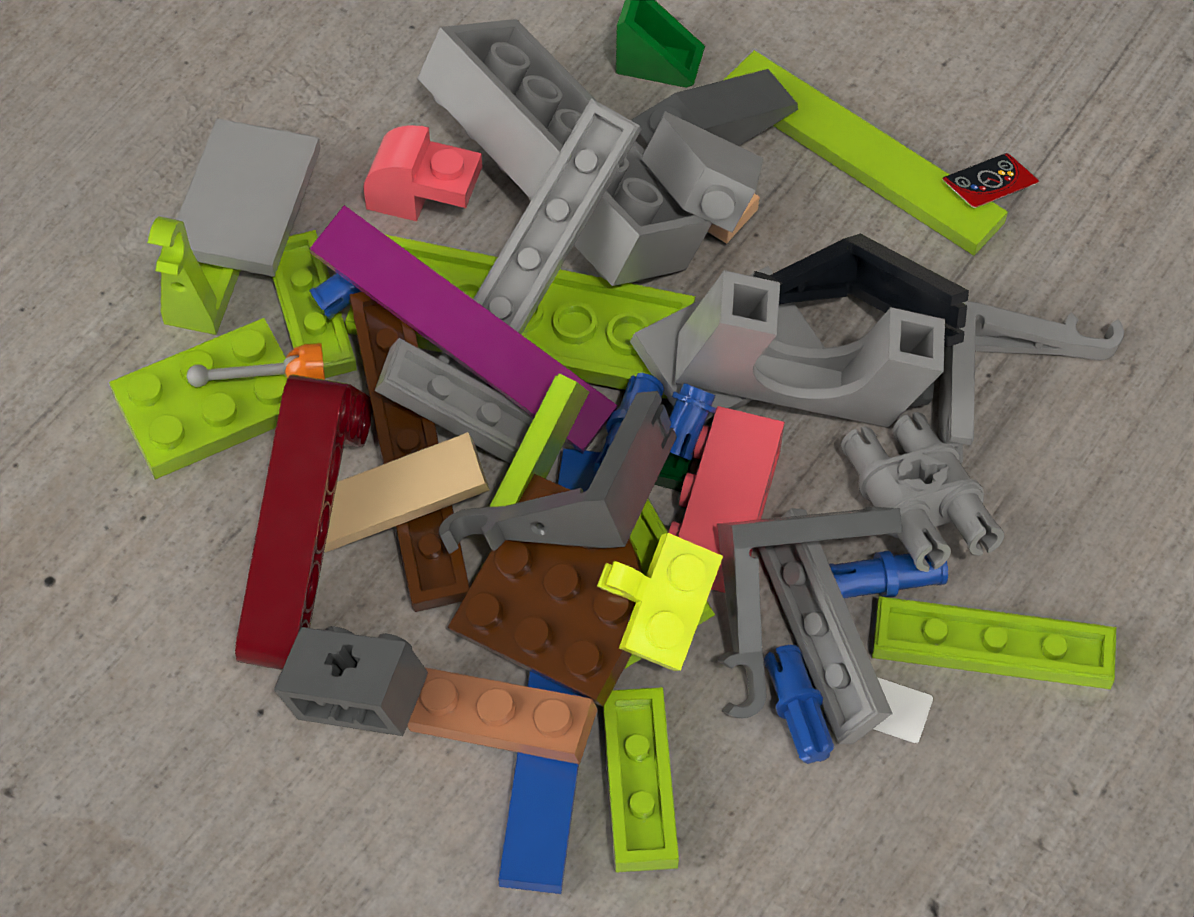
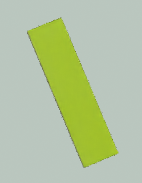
(995, 642)

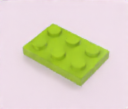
(189, 423)

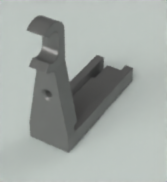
(591, 518)
(743, 582)

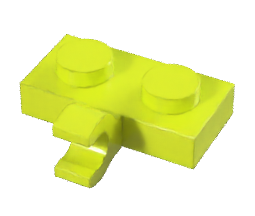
(666, 599)

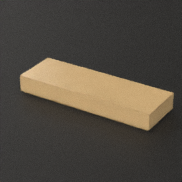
(405, 490)

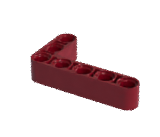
(296, 513)

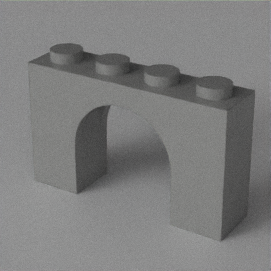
(873, 381)

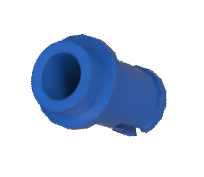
(334, 294)
(689, 418)

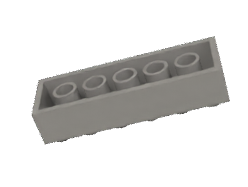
(522, 112)

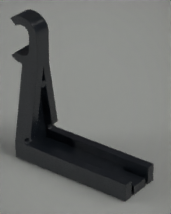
(876, 277)

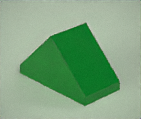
(656, 45)

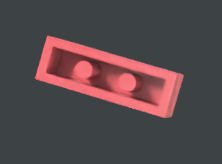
(732, 478)

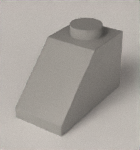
(703, 171)

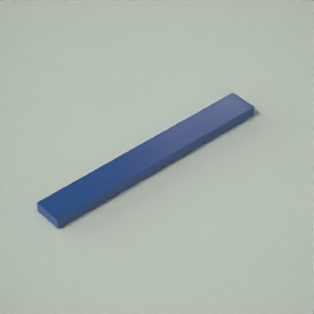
(542, 786)

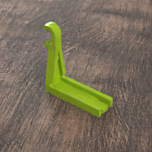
(191, 291)

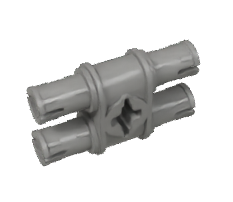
(926, 487)

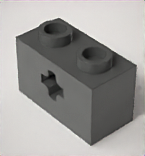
(352, 680)

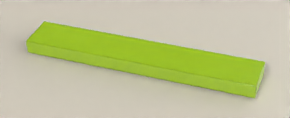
(879, 161)

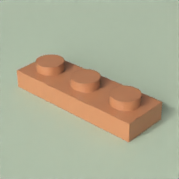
(504, 716)

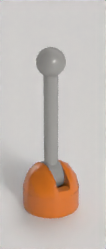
(302, 361)

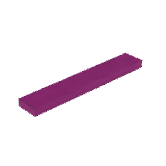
(452, 320)

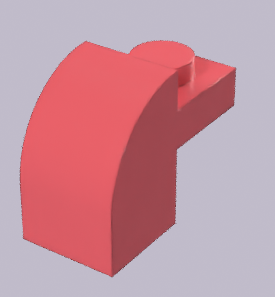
(416, 169)

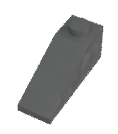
(728, 108)

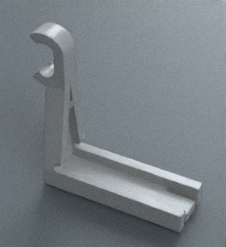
(1005, 332)

